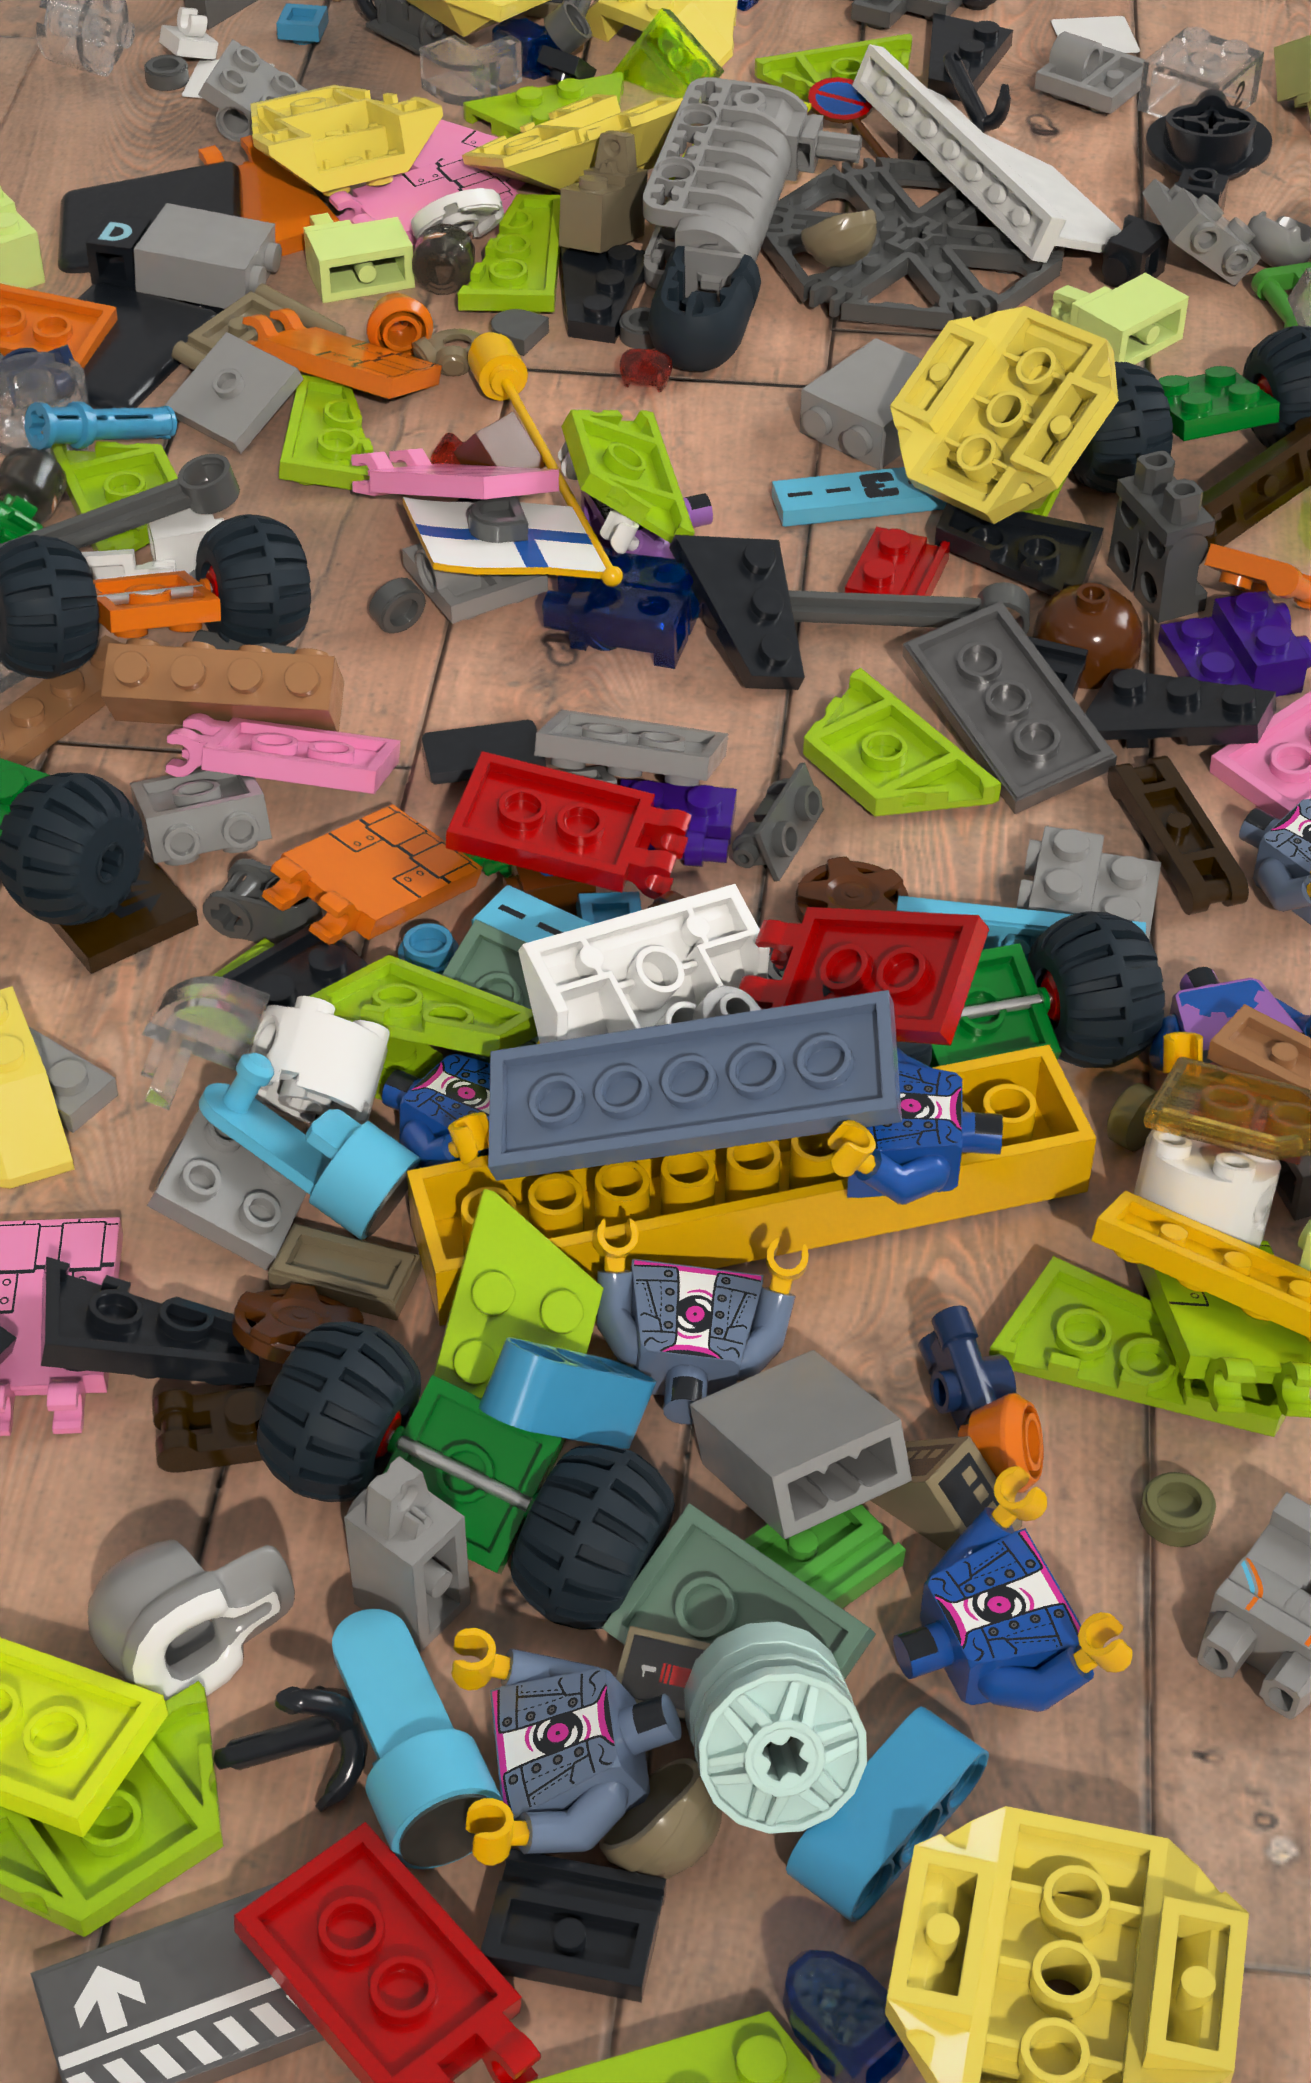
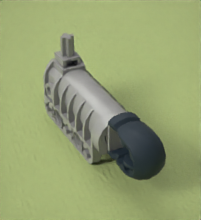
(722, 209)

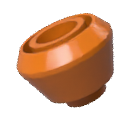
(398, 322)
(1008, 1436)

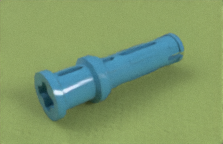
(82, 425)

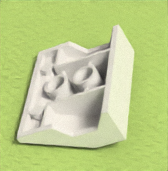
(641, 966)

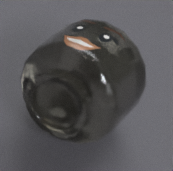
(443, 259)
(35, 478)

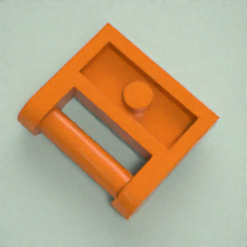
(1258, 574)

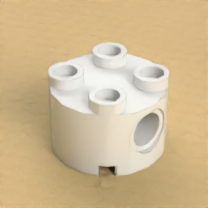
(319, 1060)
(1209, 1184)

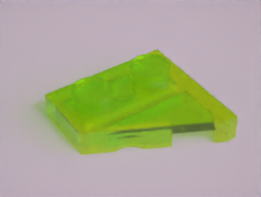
(667, 57)

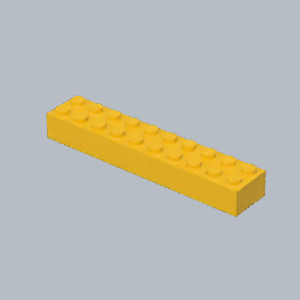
(738, 1199)

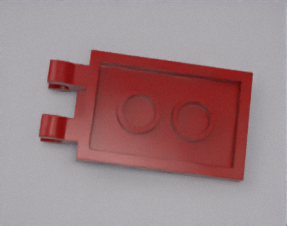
(567, 826)
(914, 955)
(385, 1970)

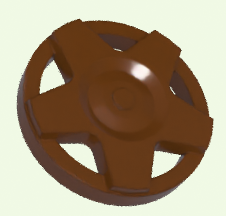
(848, 886)
(284, 1319)

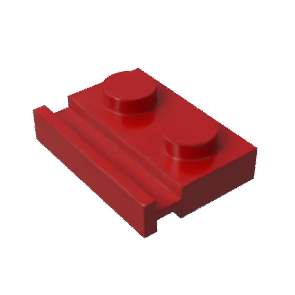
(898, 564)

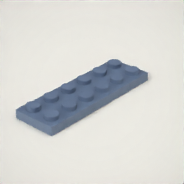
(693, 1086)

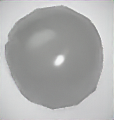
(1281, 240)

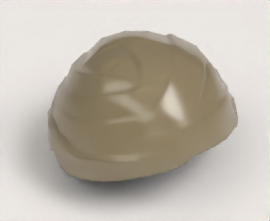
(841, 238)
(669, 1827)

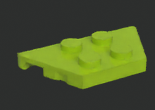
(803, 69)
(533, 104)
(627, 469)
(112, 475)
(892, 755)
(512, 1288)
(145, 1836)

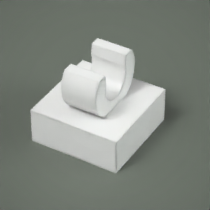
(189, 36)

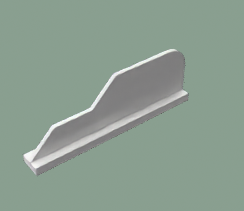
(1011, 188)

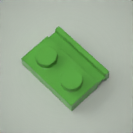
(837, 1556)

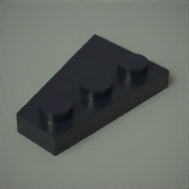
(978, 45)
(600, 289)
(1024, 546)
(750, 602)
(1160, 706)
(126, 1334)

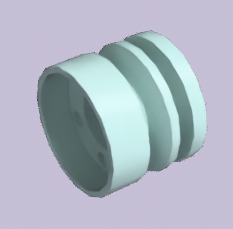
(762, 1689)

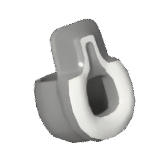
(157, 1610)

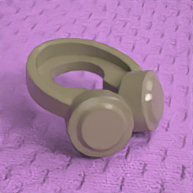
(452, 358)

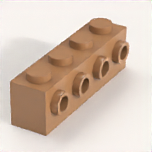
(249, 683)

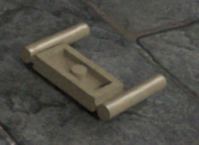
(231, 321)

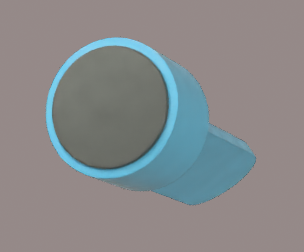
(346, 1167)
(423, 1765)

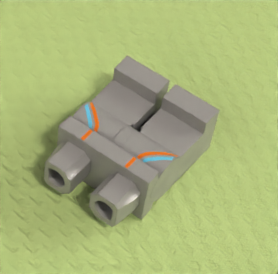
(1266, 1612)

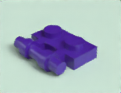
(711, 818)

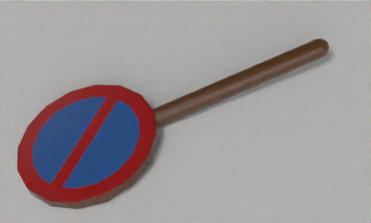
(843, 104)

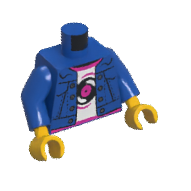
(443, 1112)
(922, 1150)
(1001, 1617)

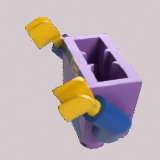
(1205, 1007)

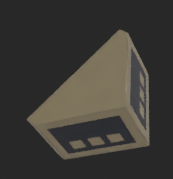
(946, 1489)

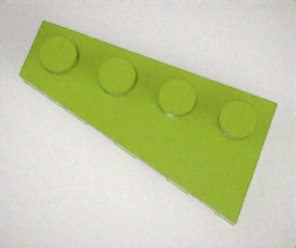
(1113, 1343)

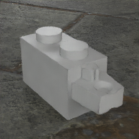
(408, 1552)

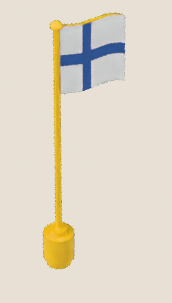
(558, 535)

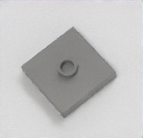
(234, 392)

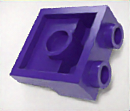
(1242, 644)

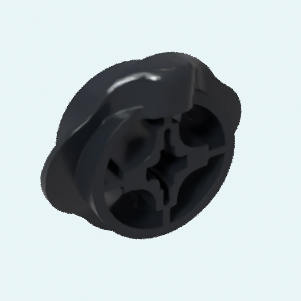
(1210, 136)

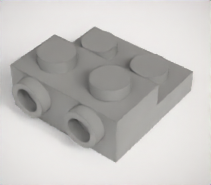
(1203, 231)
(200, 815)
(1079, 878)

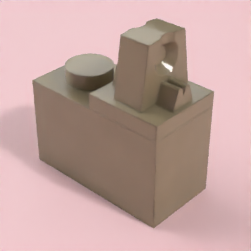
(607, 200)

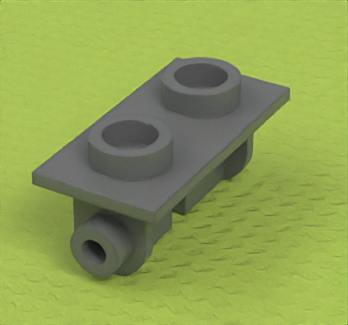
(406, 24)
(780, 824)

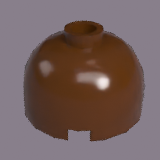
(1094, 620)

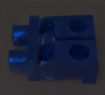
(645, 613)

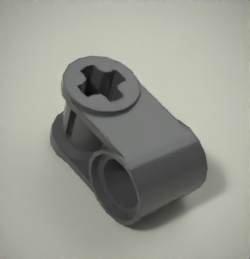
(257, 916)

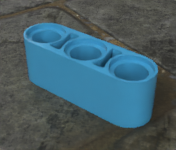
(567, 1394)
(899, 1802)

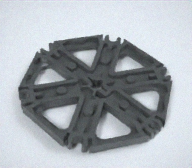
(925, 242)

